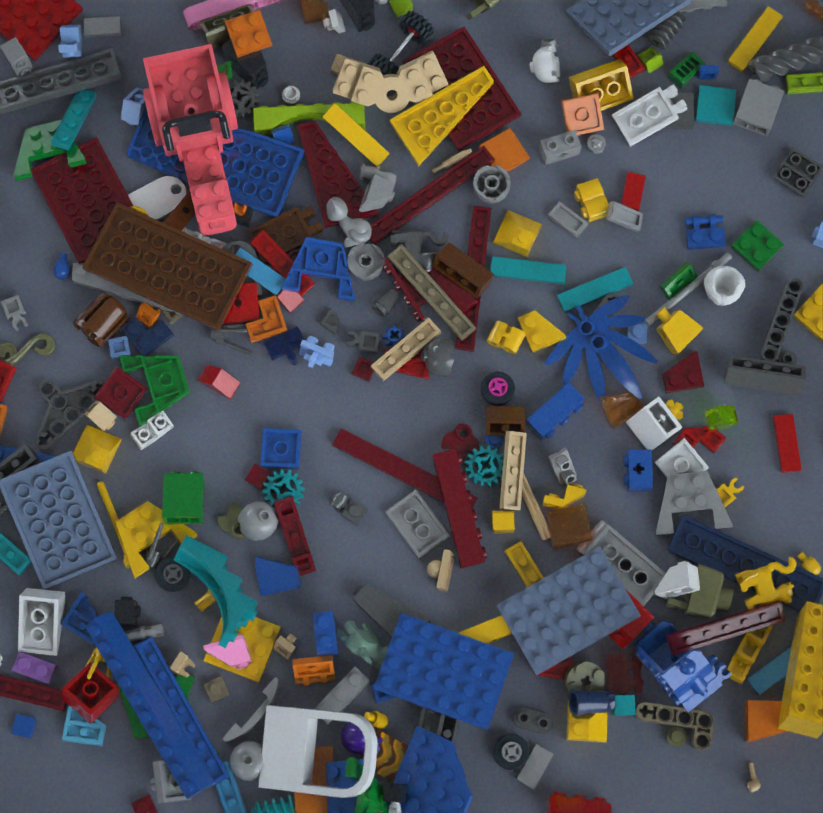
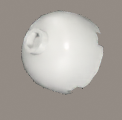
(546, 65)

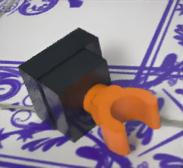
(243, 214)

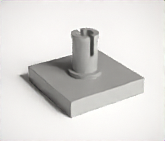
(166, 785)

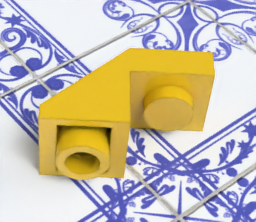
(572, 494)

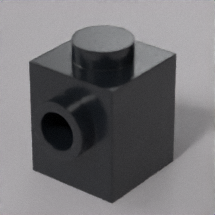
(127, 611)

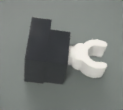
(395, 794)

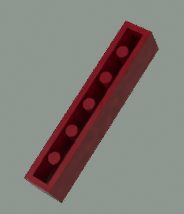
(458, 508)

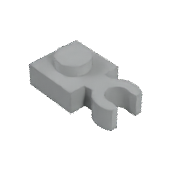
(14, 309)

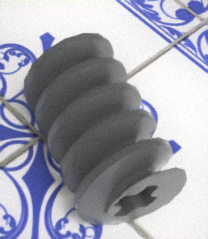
(663, 31)

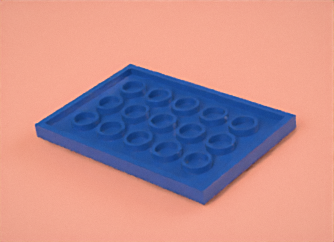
(444, 671)

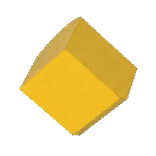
(503, 521)

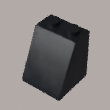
(361, 13)
(249, 67)

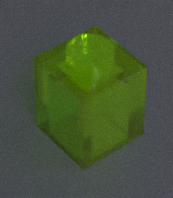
(721, 417)

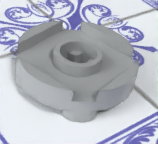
(366, 251)

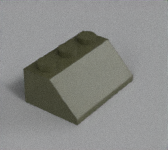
(215, 28)

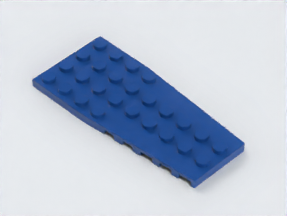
(254, 165)

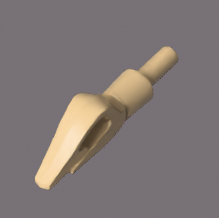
(454, 159)

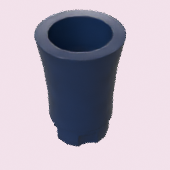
(589, 702)

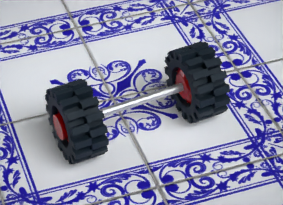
(416, 28)

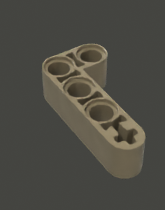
(673, 720)

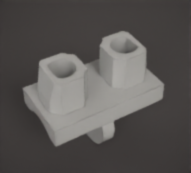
(563, 467)

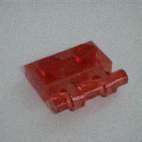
(618, 674)

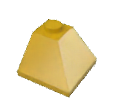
(517, 233)
(96, 449)
(587, 727)

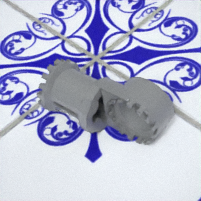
(368, 172)

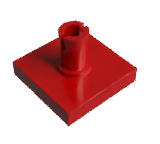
(245, 305)

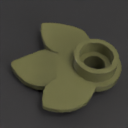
(230, 522)

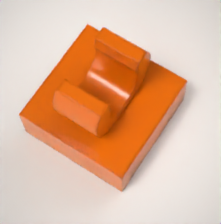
(147, 314)

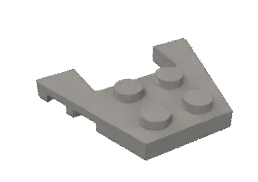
(691, 493)

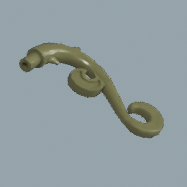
(16, 356)

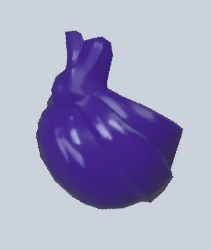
(354, 740)

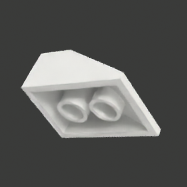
(40, 621)

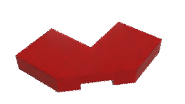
(709, 438)

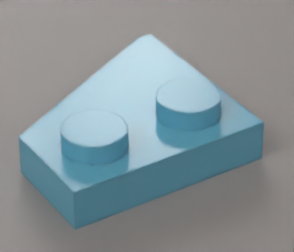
(80, 731)

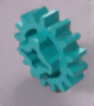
(478, 462)
(286, 482)

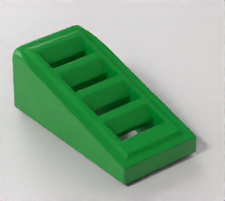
(676, 78)

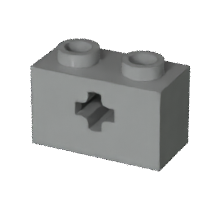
(16, 57)
(560, 147)

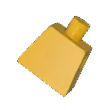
(677, 329)

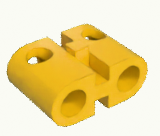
(506, 337)

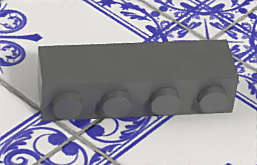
(765, 375)

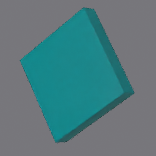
(715, 105)

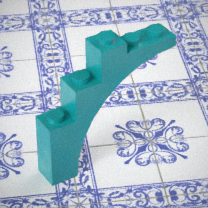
(225, 587)

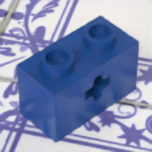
(643, 460)

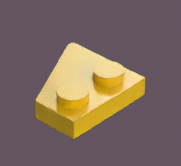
(539, 331)

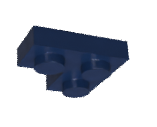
(146, 340)

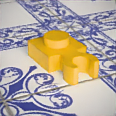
(727, 493)

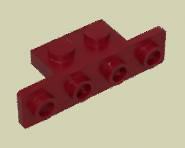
(411, 296)

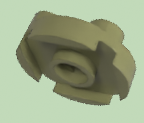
(581, 670)

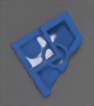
(275, 576)

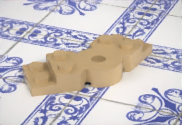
(368, 85)

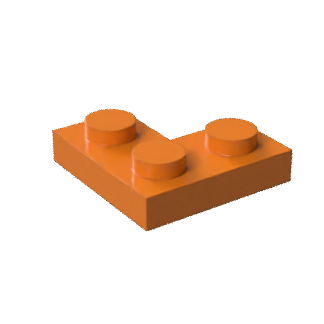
(271, 323)

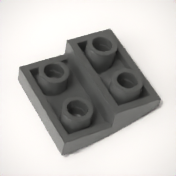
(798, 172)

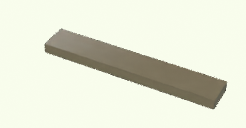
(431, 292)

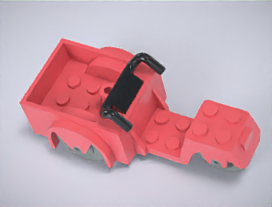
(193, 117)

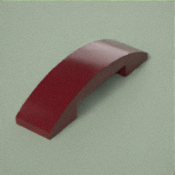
(295, 535)

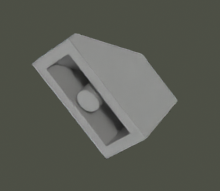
(377, 194)

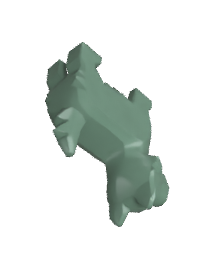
(363, 643)

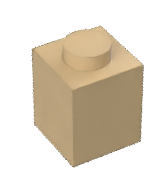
(100, 416)

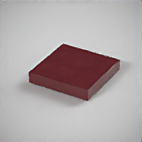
(120, 393)

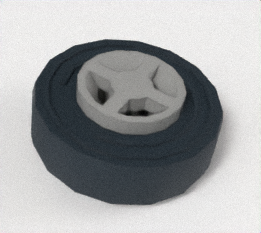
(516, 746)

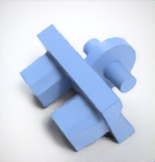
(315, 353)

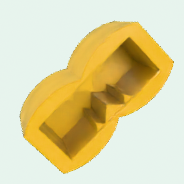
(592, 200)

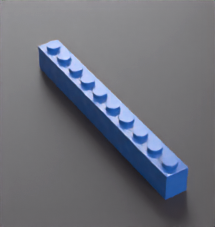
(149, 705)

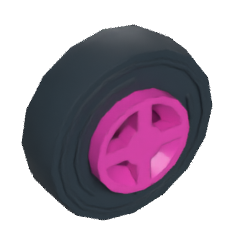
(500, 382)

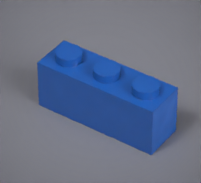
(555, 412)

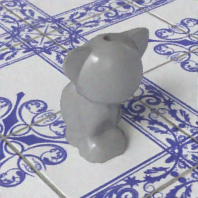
(356, 230)

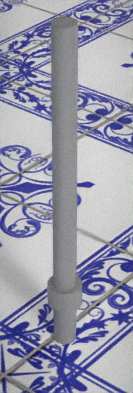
(689, 288)

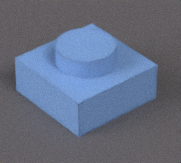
(638, 333)
(119, 346)

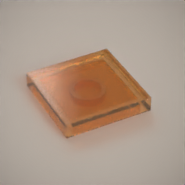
(569, 526)

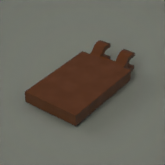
(289, 229)

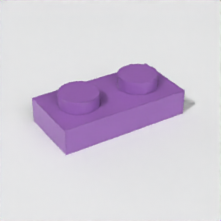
(34, 667)

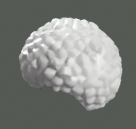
(724, 285)

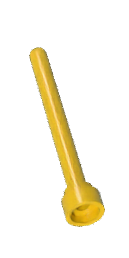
(112, 514)

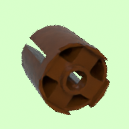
(101, 319)

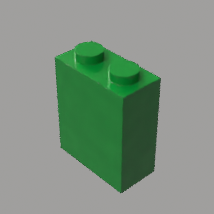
(183, 498)

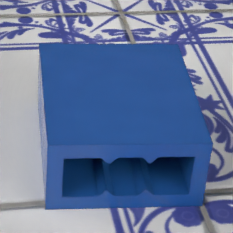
(325, 634)

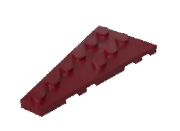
(330, 174)

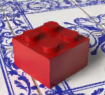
(91, 695)

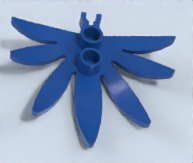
(596, 337)

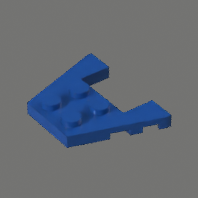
(322, 260)

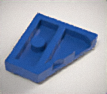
(79, 616)

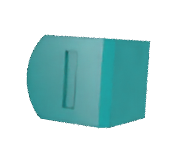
(624, 705)

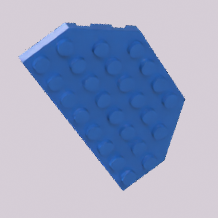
(433, 776)

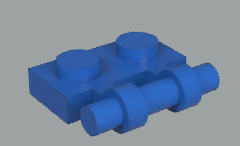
(707, 237)

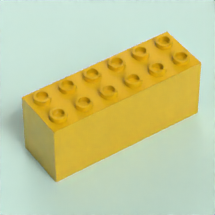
(803, 688)

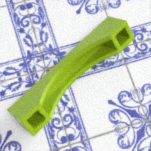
(269, 118)

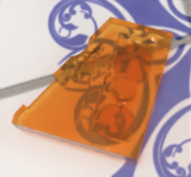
(620, 407)

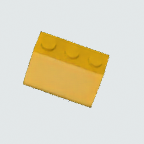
(608, 80)

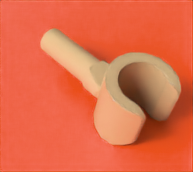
(753, 785)

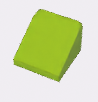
(401, 7)
(650, 59)

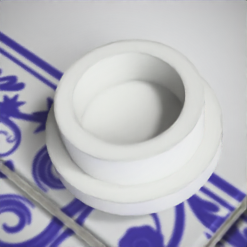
(290, 94)

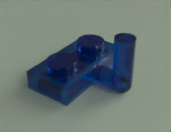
(285, 344)

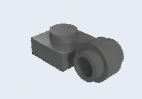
(352, 511)

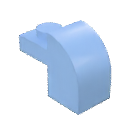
(71, 41)

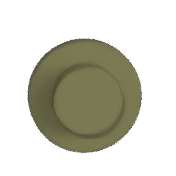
(676, 736)

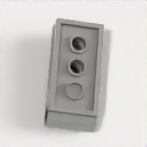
(621, 550)

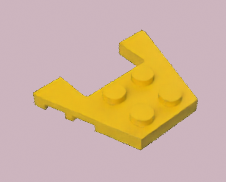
(139, 530)

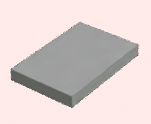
(417, 524)

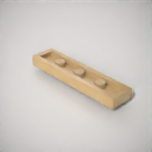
(405, 349)
(513, 470)

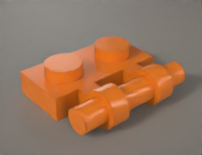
(313, 670)

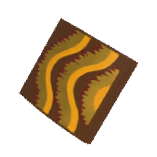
(389, 757)

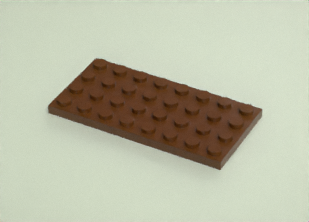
(167, 266)

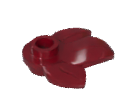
(462, 444)

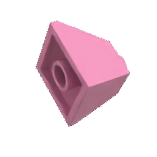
(234, 655)

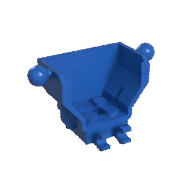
(685, 676)

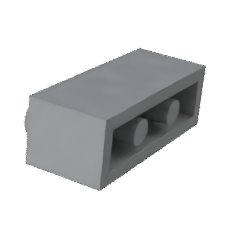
(344, 693)

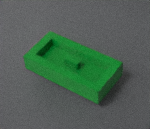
(678, 280)

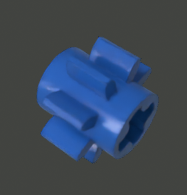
(393, 331)

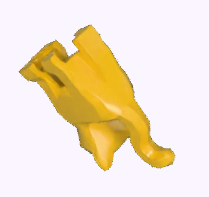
(763, 584)

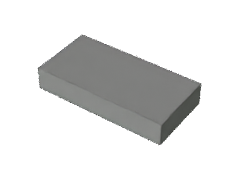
(102, 26)
(624, 216)
(567, 219)
(535, 766)

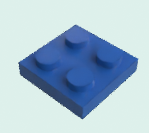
(281, 448)

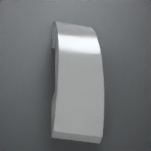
(236, 731)

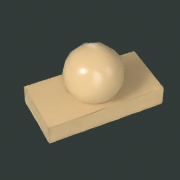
(442, 570)

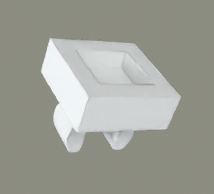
(334, 22)

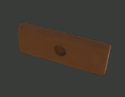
(182, 213)

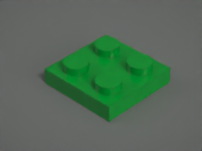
(757, 245)

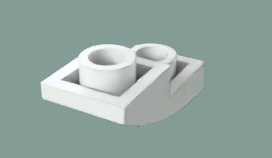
(152, 430)

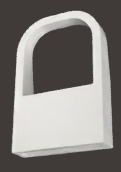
(291, 749)

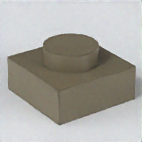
(216, 689)

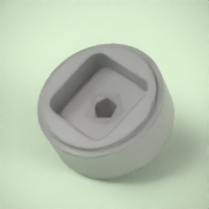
(596, 144)

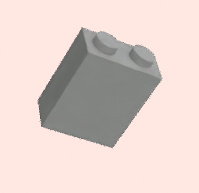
(758, 107)

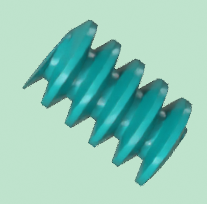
(281, 807)

